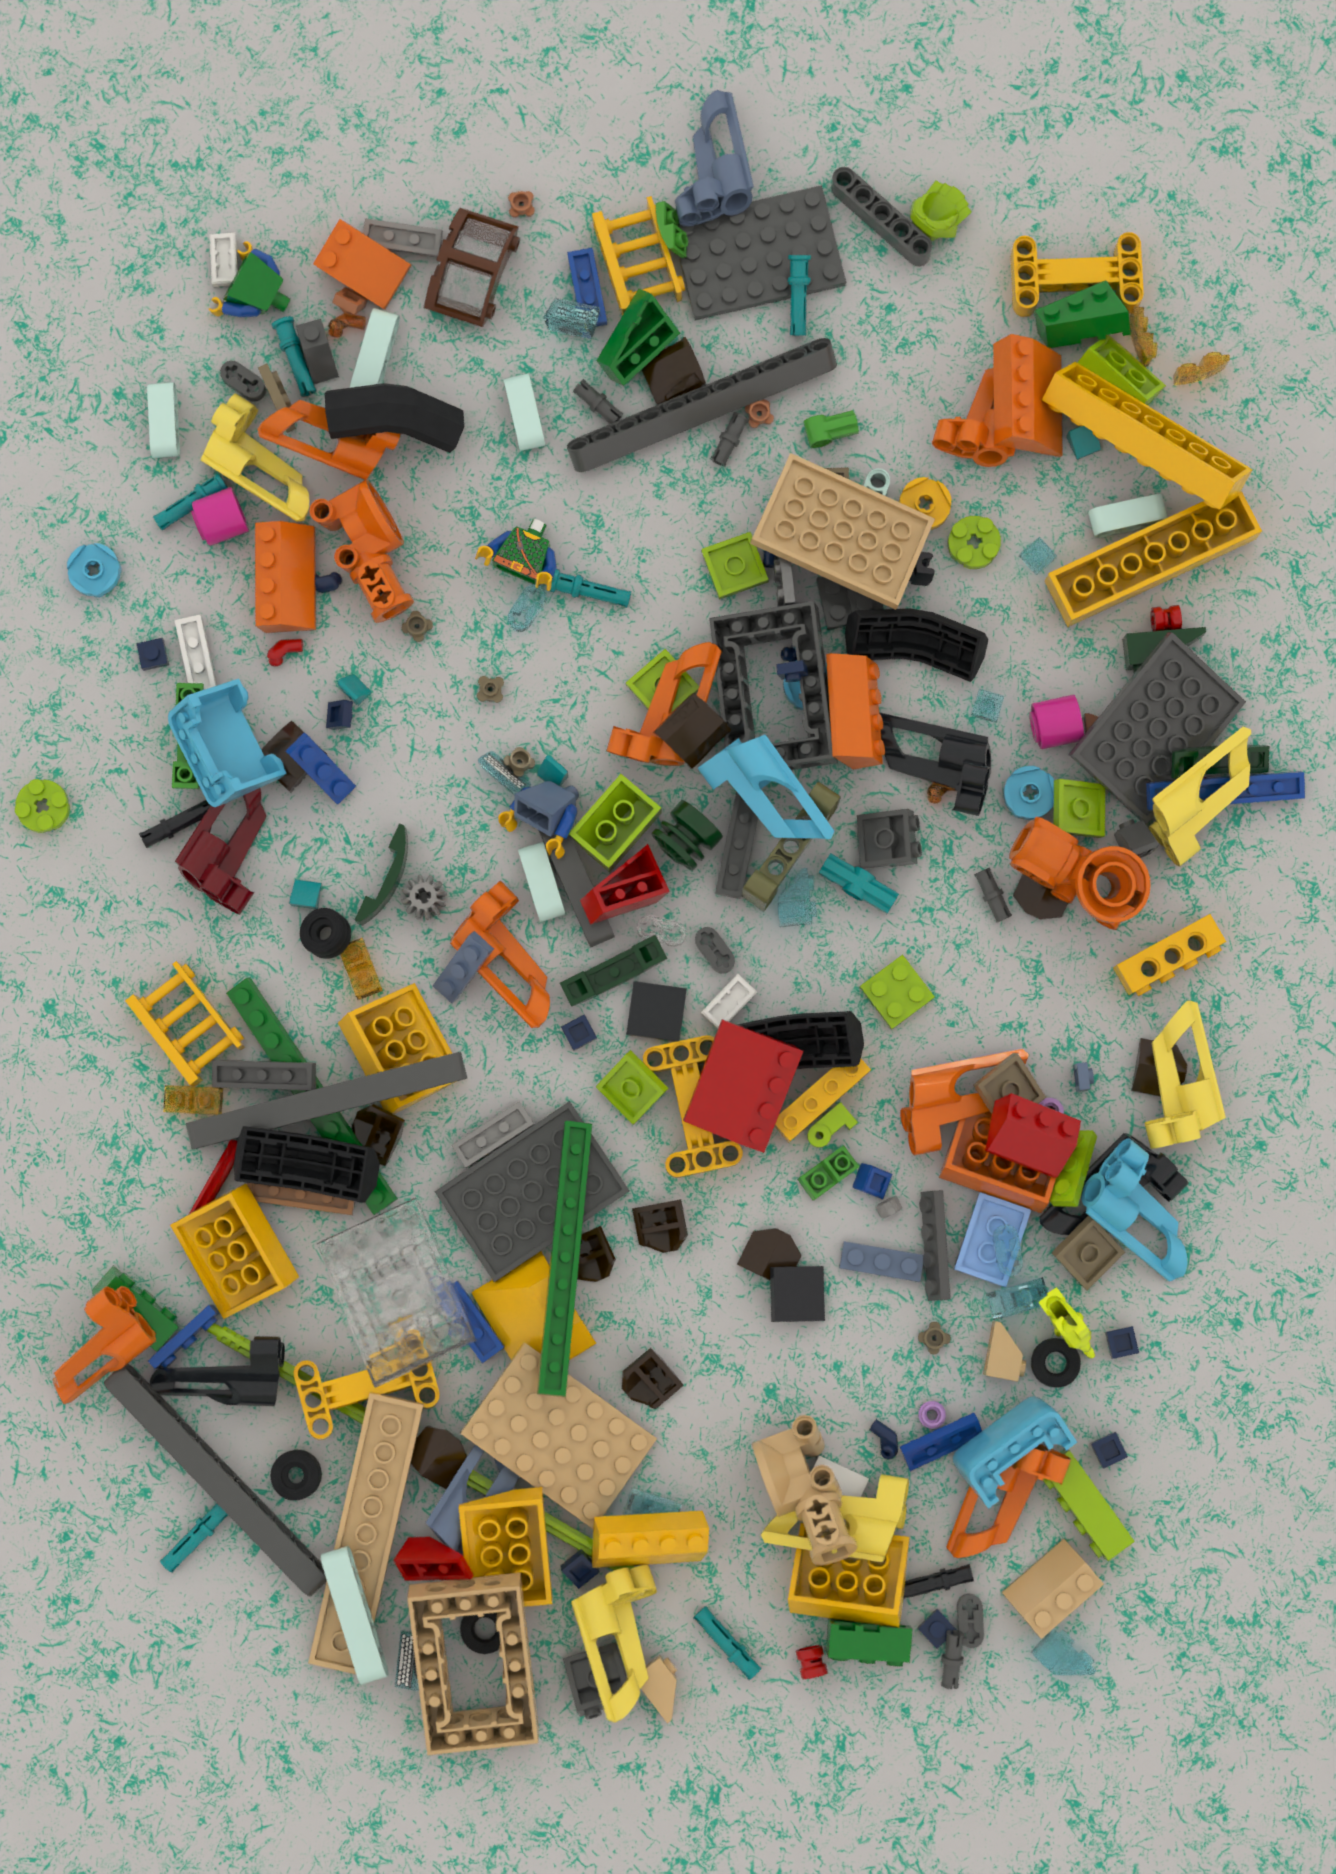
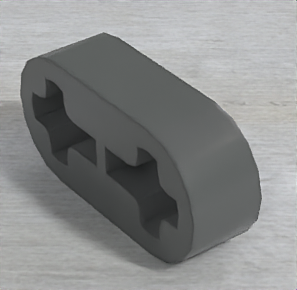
(239, 385)
(720, 946)
(977, 1620)

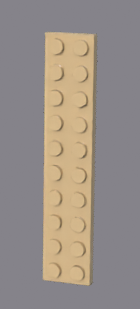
(370, 1514)

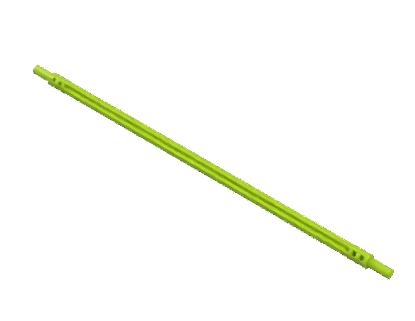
(356, 1411)

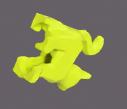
(1067, 1322)

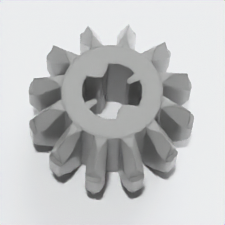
(431, 890)

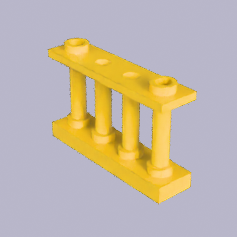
(612, 251)
(159, 1026)

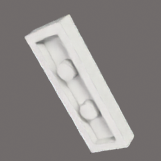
(195, 651)

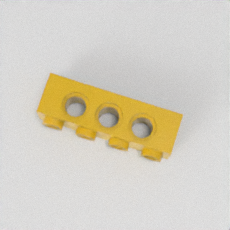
(1203, 930)
(818, 1099)

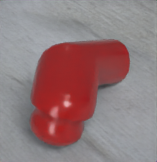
(281, 648)

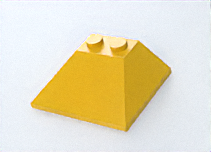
(518, 1305)

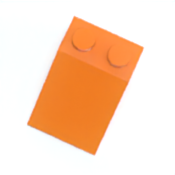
(362, 264)

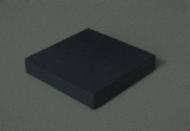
(656, 1011)
(797, 1294)

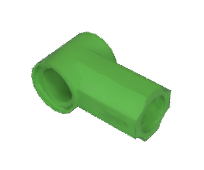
(823, 429)

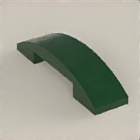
(1186, 758)
(372, 907)
(614, 971)

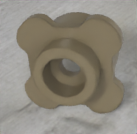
(409, 626)
(495, 695)
(522, 755)
(926, 1338)

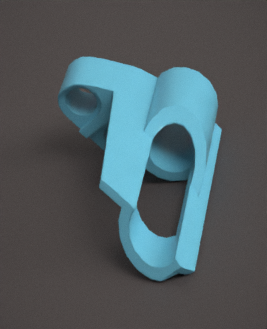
(749, 769)
(1117, 1198)

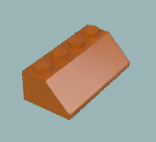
(285, 577)
(855, 710)

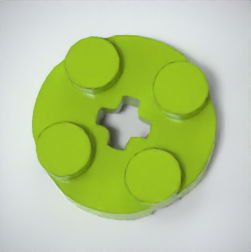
(982, 529)
(37, 791)

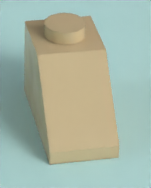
(1003, 1355)
(661, 1686)

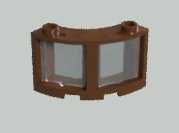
(471, 267)

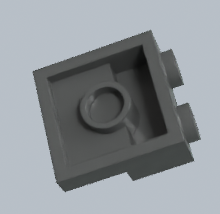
(840, 602)
(888, 838)
(583, 1683)

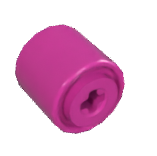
(219, 517)
(1056, 722)

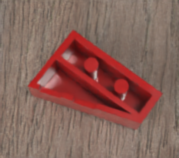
(627, 888)

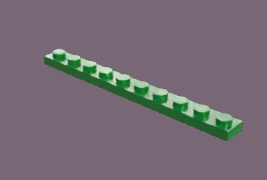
(281, 1048)
(564, 1259)

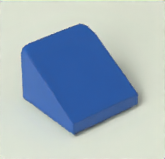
(872, 1180)

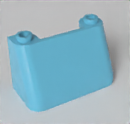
(221, 743)
(1007, 1442)

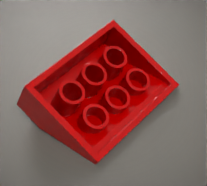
(743, 1085)

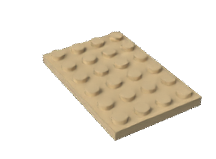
(842, 531)
(566, 1445)

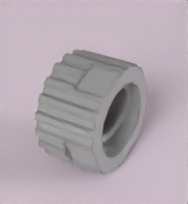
(888, 1207)

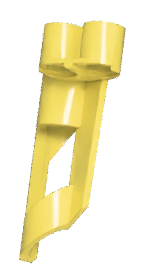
(232, 450)
(1182, 812)
(1187, 1106)
(867, 1520)
(608, 1612)

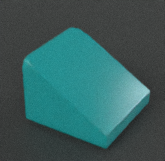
(1083, 442)
(354, 688)
(552, 771)
(305, 894)

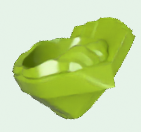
(939, 211)

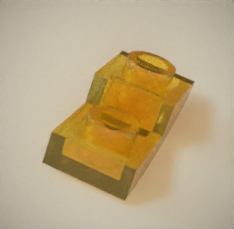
(1142, 341)
(1208, 366)
(361, 969)
(193, 1100)

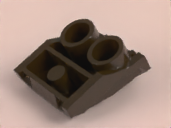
(673, 372)
(692, 730)
(278, 747)

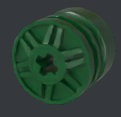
(687, 835)

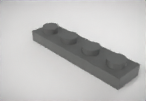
(737, 850)
(264, 1075)
(935, 1245)

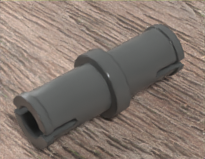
(597, 402)
(729, 439)
(993, 895)
(952, 1659)

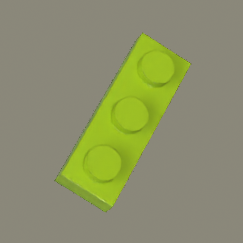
(1071, 1180)

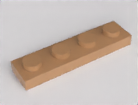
(301, 1199)

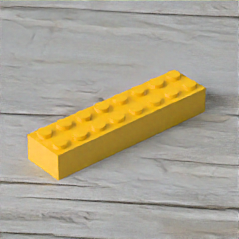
(1146, 435)
(1150, 558)

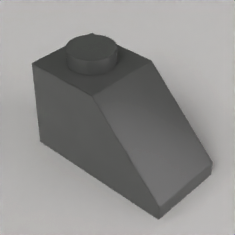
(317, 351)
(1136, 838)

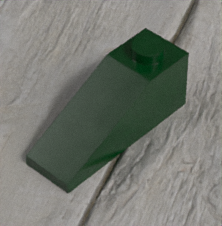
(1140, 645)

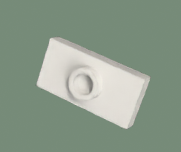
(223, 258)
(729, 1001)

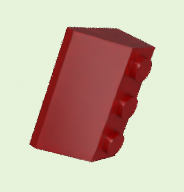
(1032, 1134)

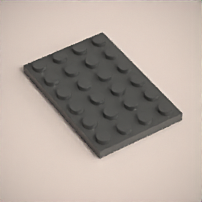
(745, 259)
(1163, 708)
(511, 1195)

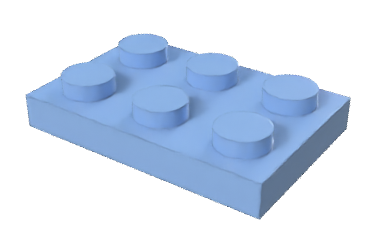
(977, 1249)

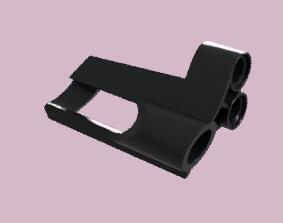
(961, 765)
(1159, 1173)
(247, 1384)

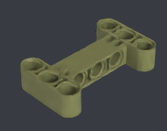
(763, 885)

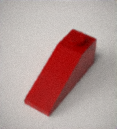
(430, 1560)

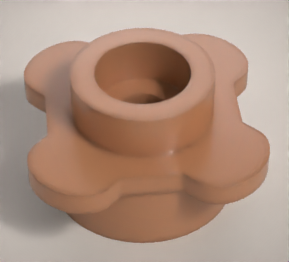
(518, 197)
(759, 406)

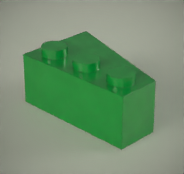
(1081, 316)
(637, 338)
(159, 1319)
(868, 1642)

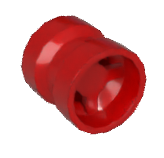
(1166, 618)
(811, 1662)

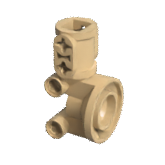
(812, 1494)

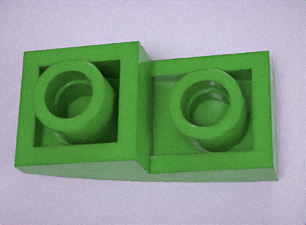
(672, 235)
(828, 1173)

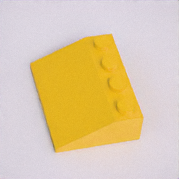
(393, 1035)
(235, 1251)
(509, 1537)
(851, 1587)

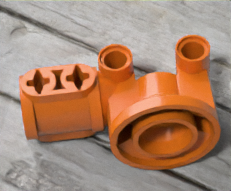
(372, 537)
(1069, 869)

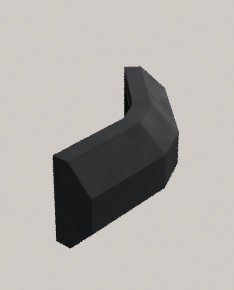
(393, 410)
(916, 637)
(824, 1037)
(306, 1163)

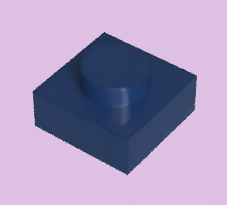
(152, 654)
(792, 671)
(339, 714)
(579, 1032)
(1122, 1342)
(1108, 1450)
(579, 1569)
(935, 1628)

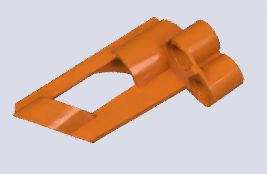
(974, 435)
(646, 745)
(486, 922)
(937, 1103)
(123, 1337)
(1019, 1482)

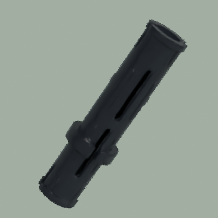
(168, 827)
(938, 1581)

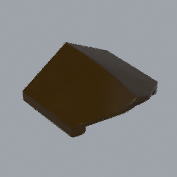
(1038, 900)
(1145, 1073)
(378, 1130)
(661, 1226)
(767, 1250)
(595, 1256)
(650, 1380)
(438, 1455)

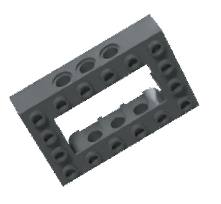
(767, 625)

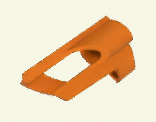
(352, 454)

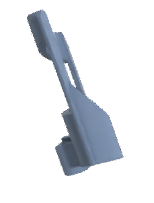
(723, 182)
(445, 1517)

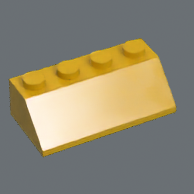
(649, 1539)

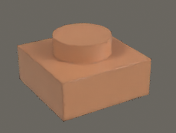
(349, 301)

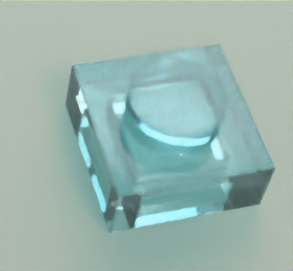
(1037, 556)
(987, 705)

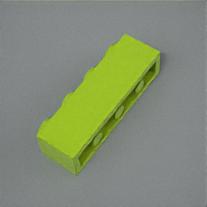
(1091, 1511)

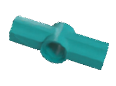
(858, 883)

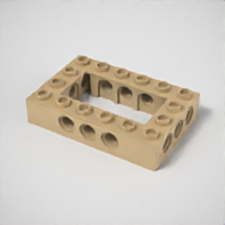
(484, 1727)

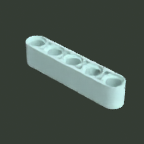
(376, 348)
(354, 1615)

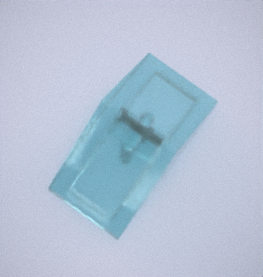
(645, 1502)

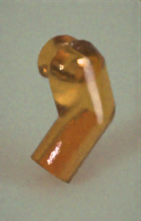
(343, 321)
(935, 792)

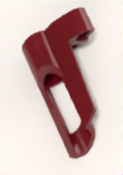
(213, 864)

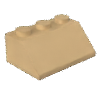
(1052, 1588)

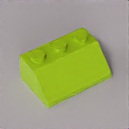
(1121, 369)
(615, 822)

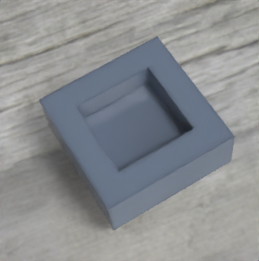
(1083, 1076)

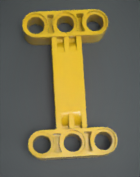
(1075, 273)
(685, 1078)
(354, 1389)

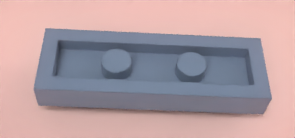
(463, 967)
(881, 1261)

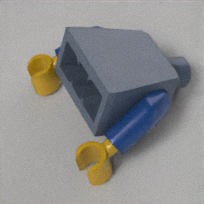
(546, 809)

